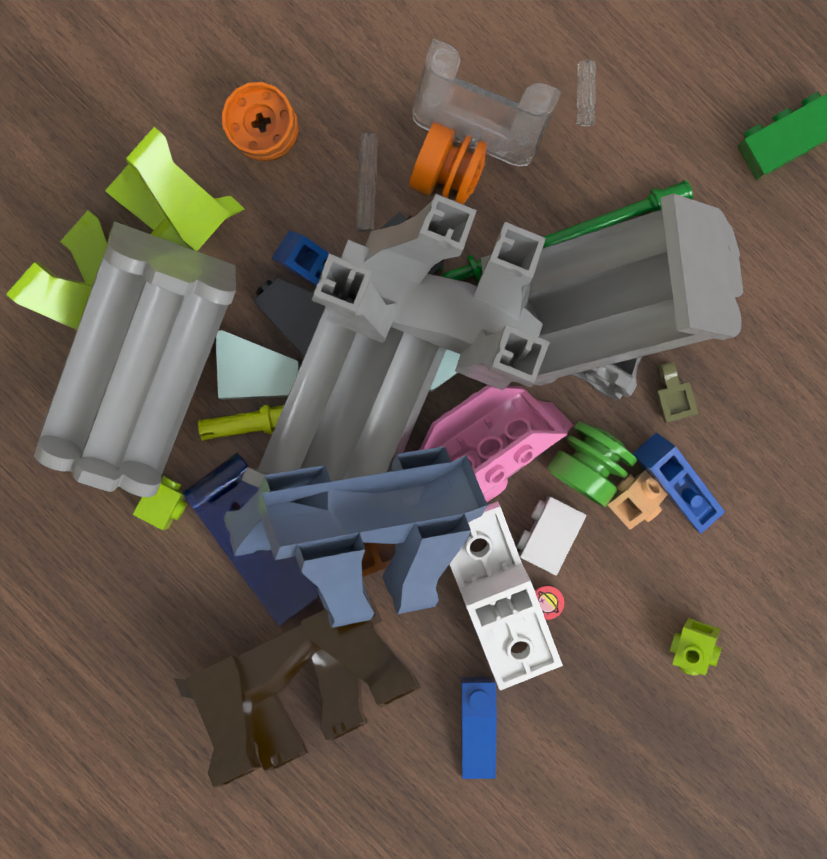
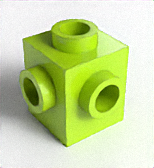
(696, 647)

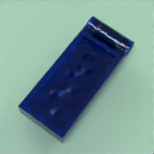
(275, 582)

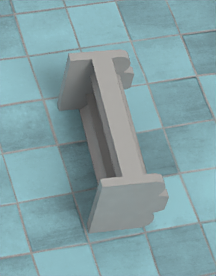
(636, 289)
(135, 362)
(351, 404)

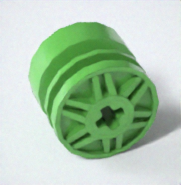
(592, 463)

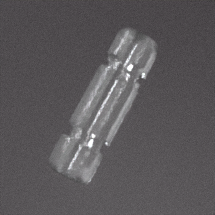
(586, 93)

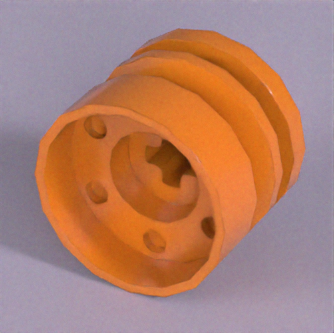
(243, 114)
(447, 164)

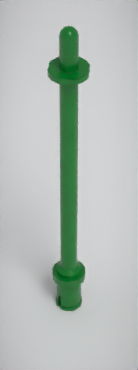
(651, 203)

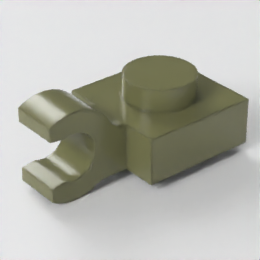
(675, 399)

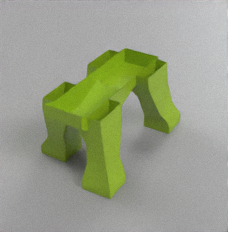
(153, 192)

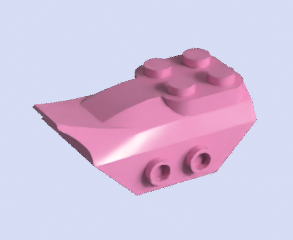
(498, 433)

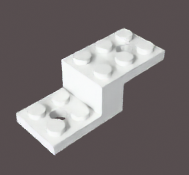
(503, 602)

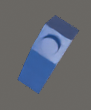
(301, 257)
(679, 481)
(478, 727)

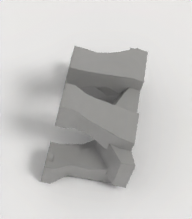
(391, 287)

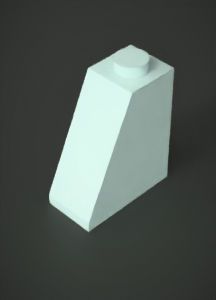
(252, 370)

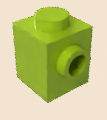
(163, 506)

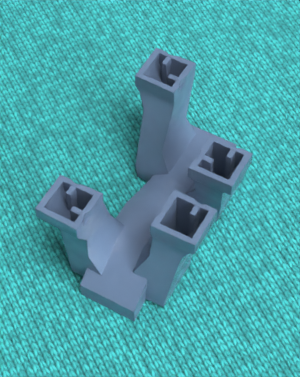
(324, 523)

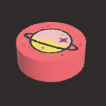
(550, 601)

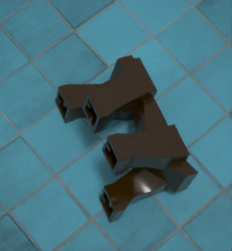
(242, 701)

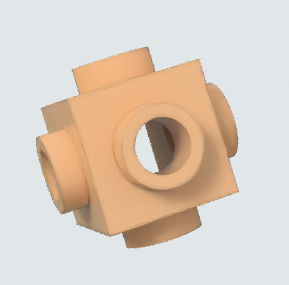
(637, 499)

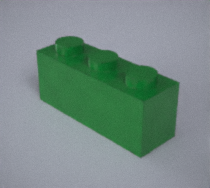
(787, 137)

